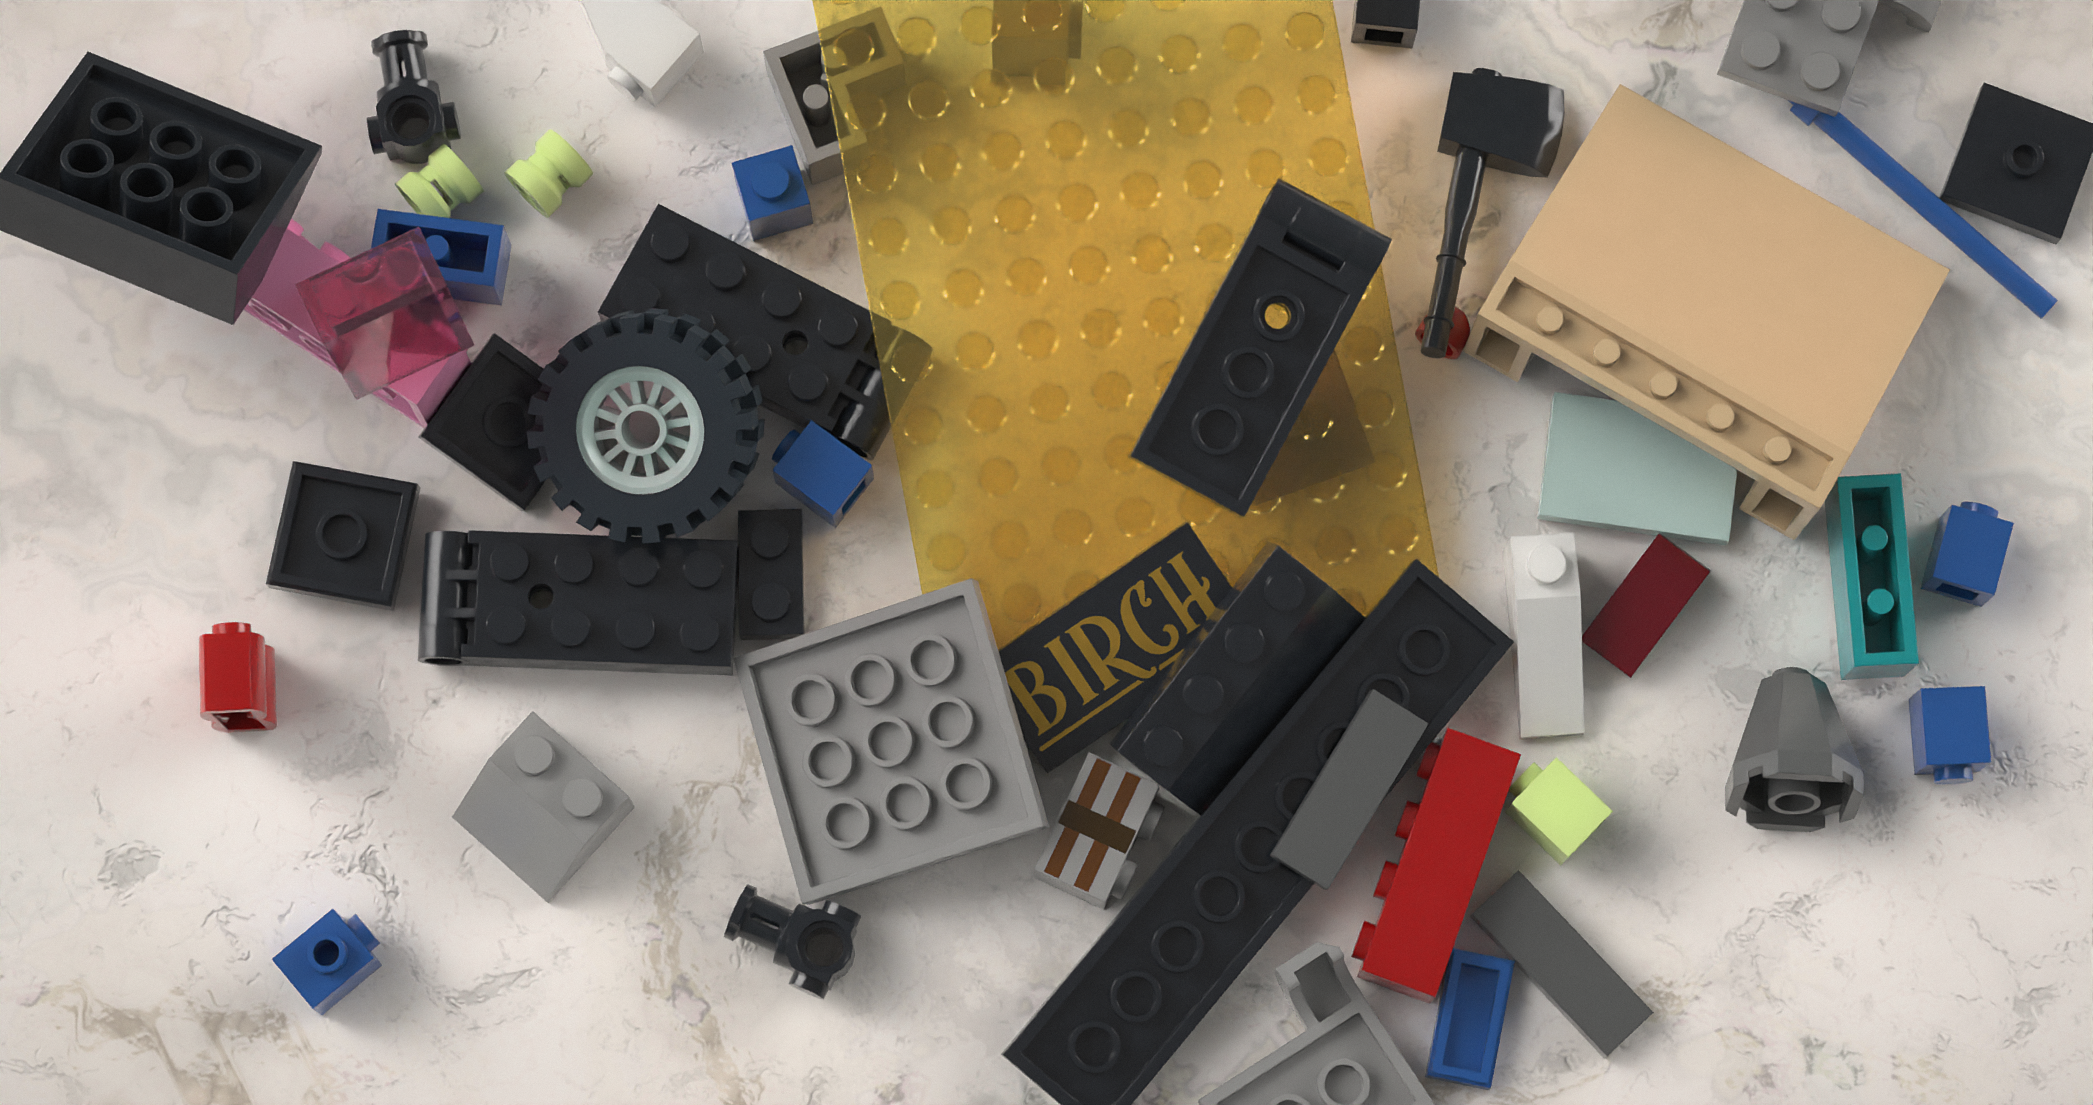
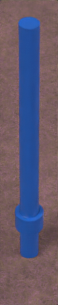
(1930, 208)

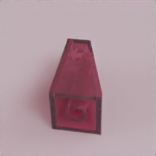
(385, 313)

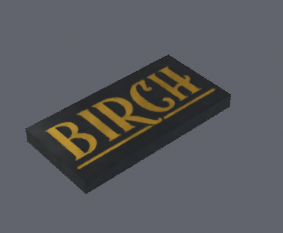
(1109, 645)

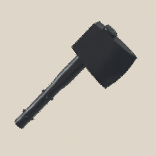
(1493, 125)

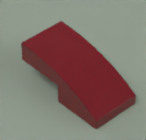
(1645, 605)

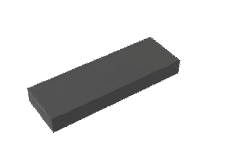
(1349, 789)
(1561, 964)

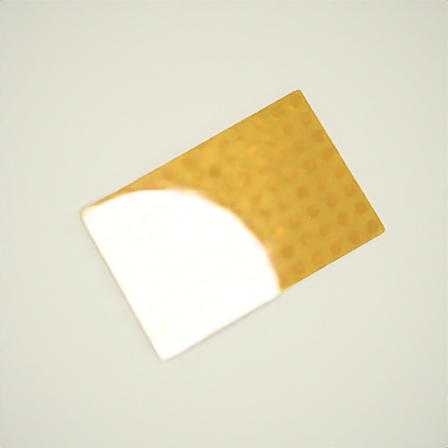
(1038, 245)

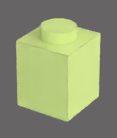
(1556, 809)

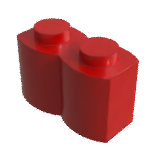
(237, 679)

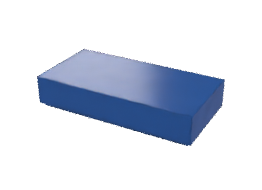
(1470, 1019)

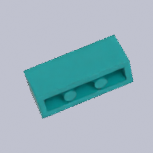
(1871, 577)

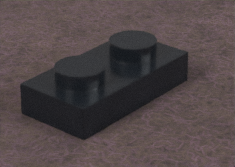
(771, 574)

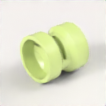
(548, 173)
(448, 176)

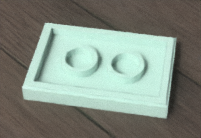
(1631, 474)

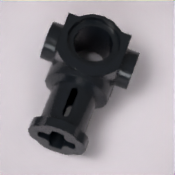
(408, 99)
(793, 936)

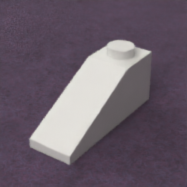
(642, 45)
(1545, 633)

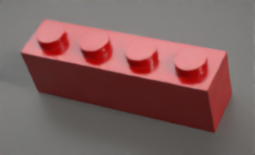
(1437, 866)

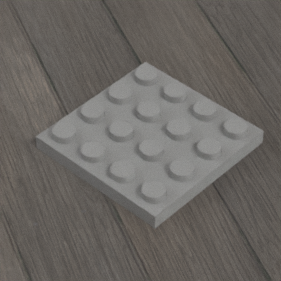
(890, 742)

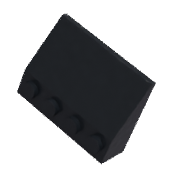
(156, 187)

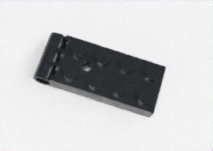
(761, 312)
(1239, 376)
(611, 608)

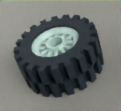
(702, 377)

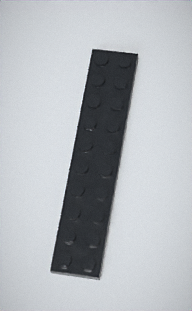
(1218, 886)

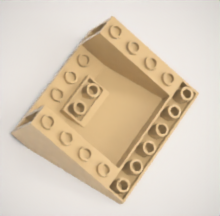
(1712, 303)

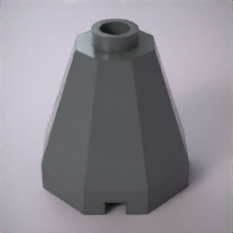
(1794, 758)

